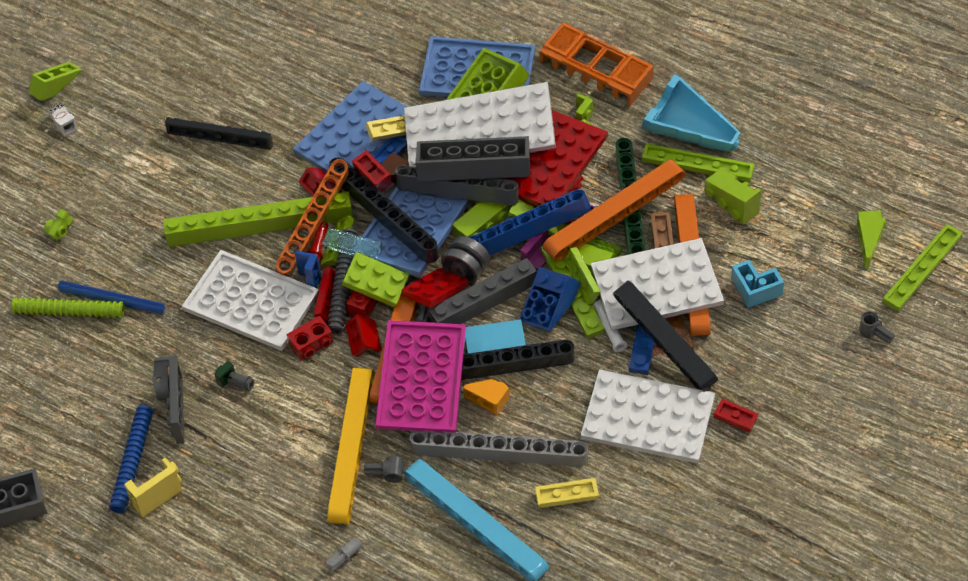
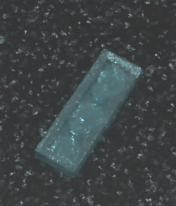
(351, 243)

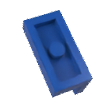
(309, 267)

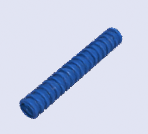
(131, 457)

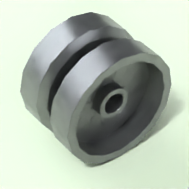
(466, 258)

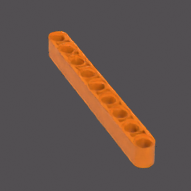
(614, 210)
(688, 230)

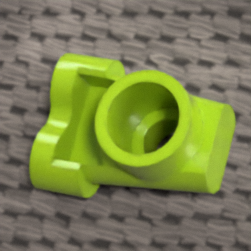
(58, 227)

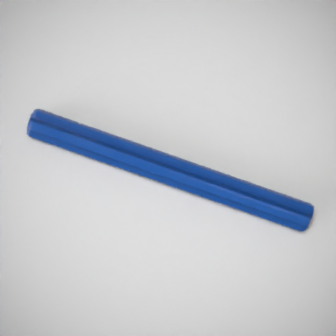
(105, 295)

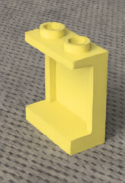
(156, 490)

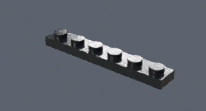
(219, 133)

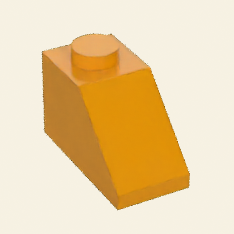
(487, 394)

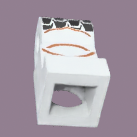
(61, 118)

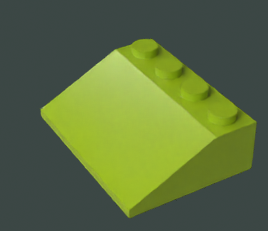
(489, 74)

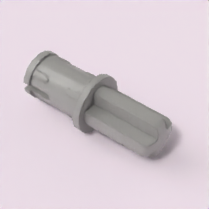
(343, 554)

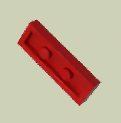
(324, 295)

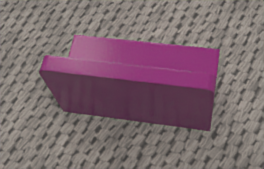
(532, 250)

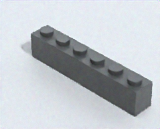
(484, 294)

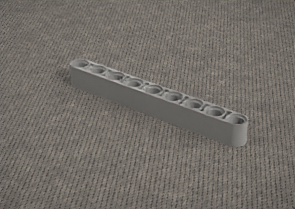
(507, 453)

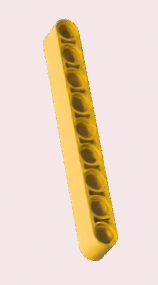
(350, 446)

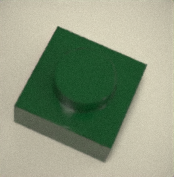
(223, 372)

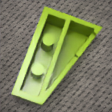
(733, 196)

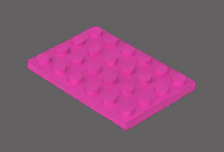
(421, 376)

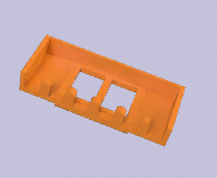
(628, 77)

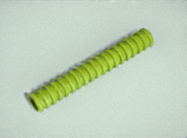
(67, 307)

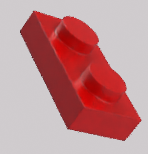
(735, 415)

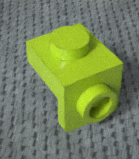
(584, 106)

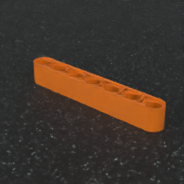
(313, 208)
(404, 311)

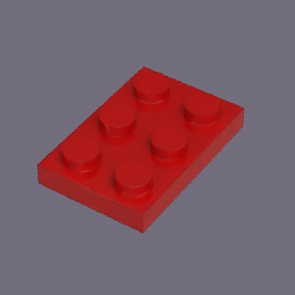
(435, 287)

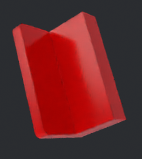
(312, 179)
(362, 335)

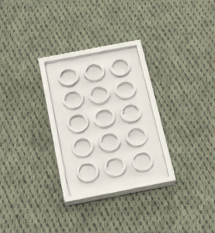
(671, 277)
(250, 300)
(648, 416)

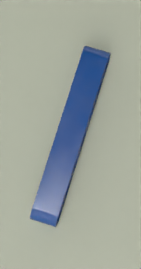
(533, 222)

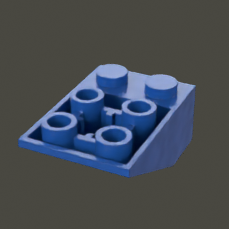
(549, 298)

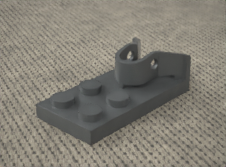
(171, 388)

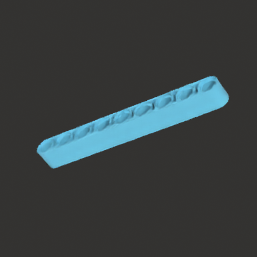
(476, 520)

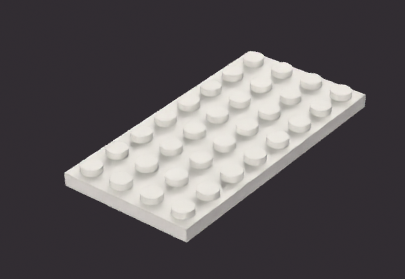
(485, 115)

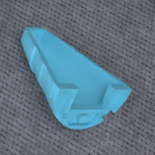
(690, 118)

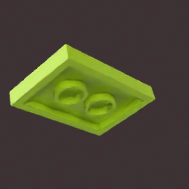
(375, 279)

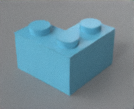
(756, 287)

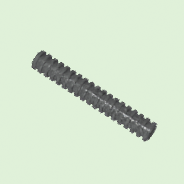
(340, 293)

